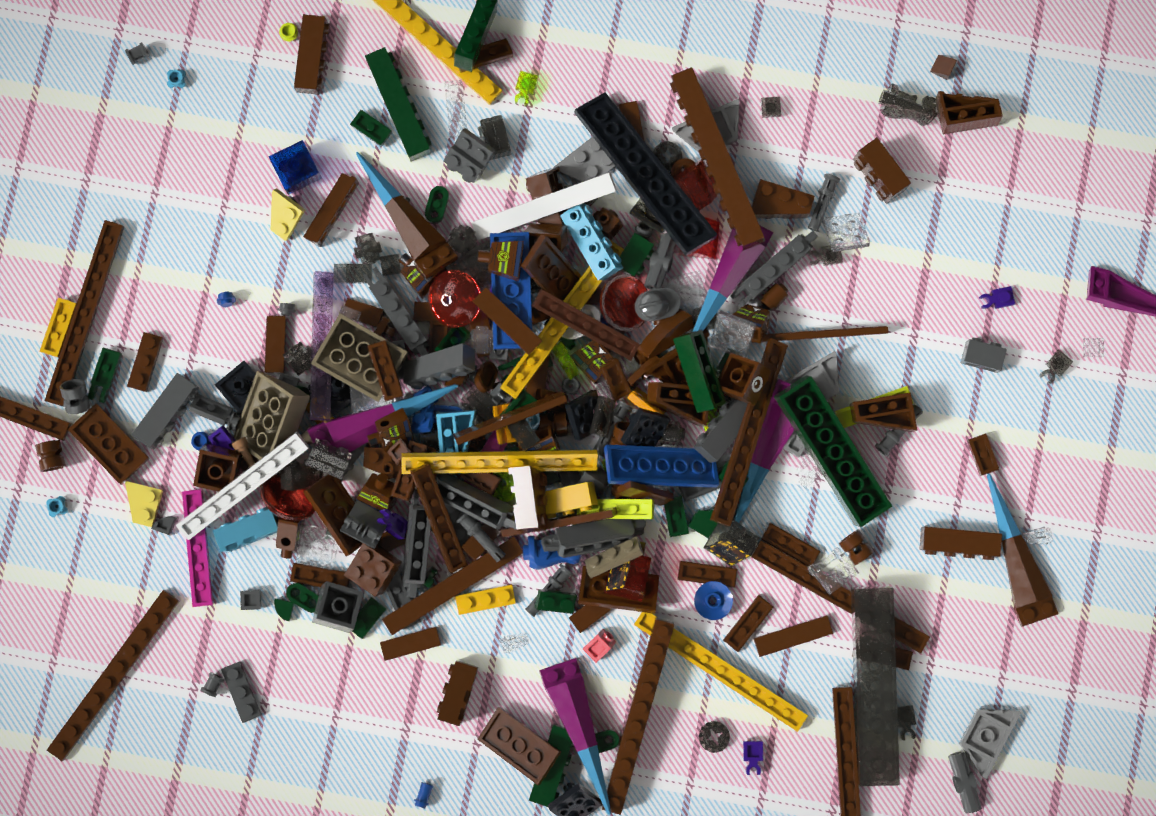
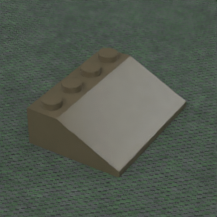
(347, 357)
(270, 414)

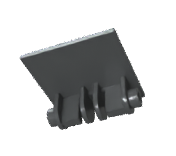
(363, 524)

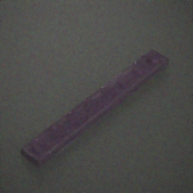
(321, 324)

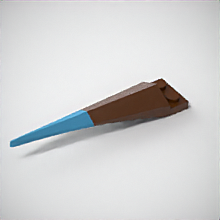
(421, 239)
(1028, 587)

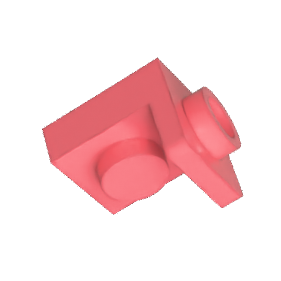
(600, 645)

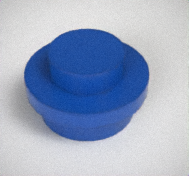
(226, 299)
(199, 440)

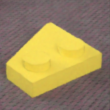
(284, 214)
(143, 503)

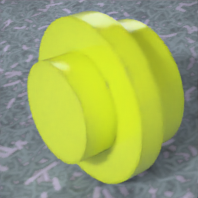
(288, 32)

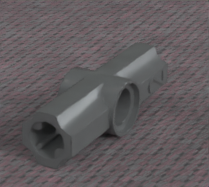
(660, 262)
(964, 782)

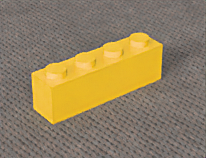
(569, 498)

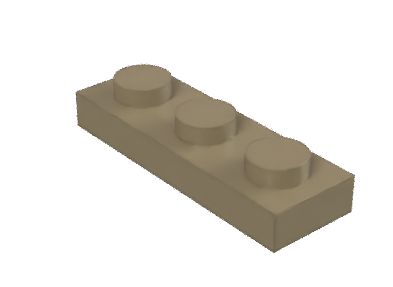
(613, 557)

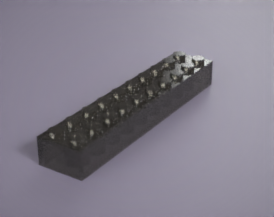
(875, 685)

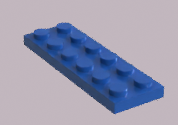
(512, 293)
(659, 466)

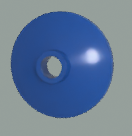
(720, 608)

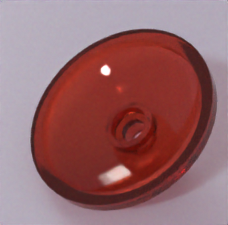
(626, 290)
(461, 291)
(285, 503)

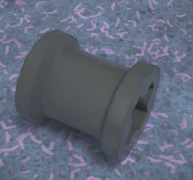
(137, 53)
(212, 684)

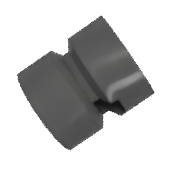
(75, 396)

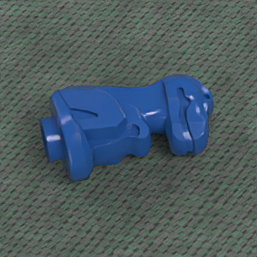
(539, 559)

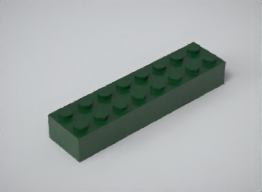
(833, 451)

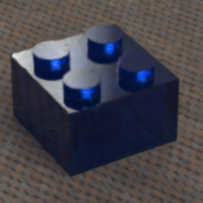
(295, 167)

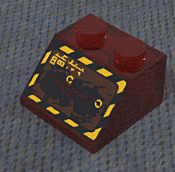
(629, 579)

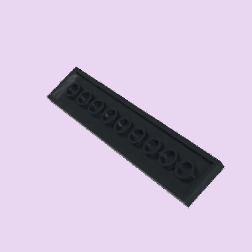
(645, 174)

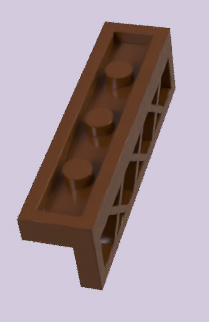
(331, 209)

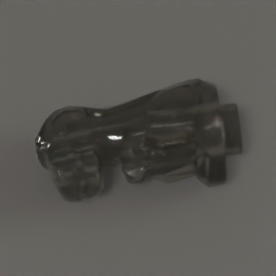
(901, 105)

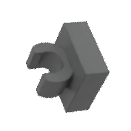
(500, 396)

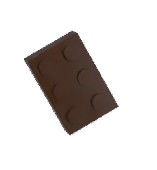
(881, 171)

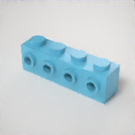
(591, 241)

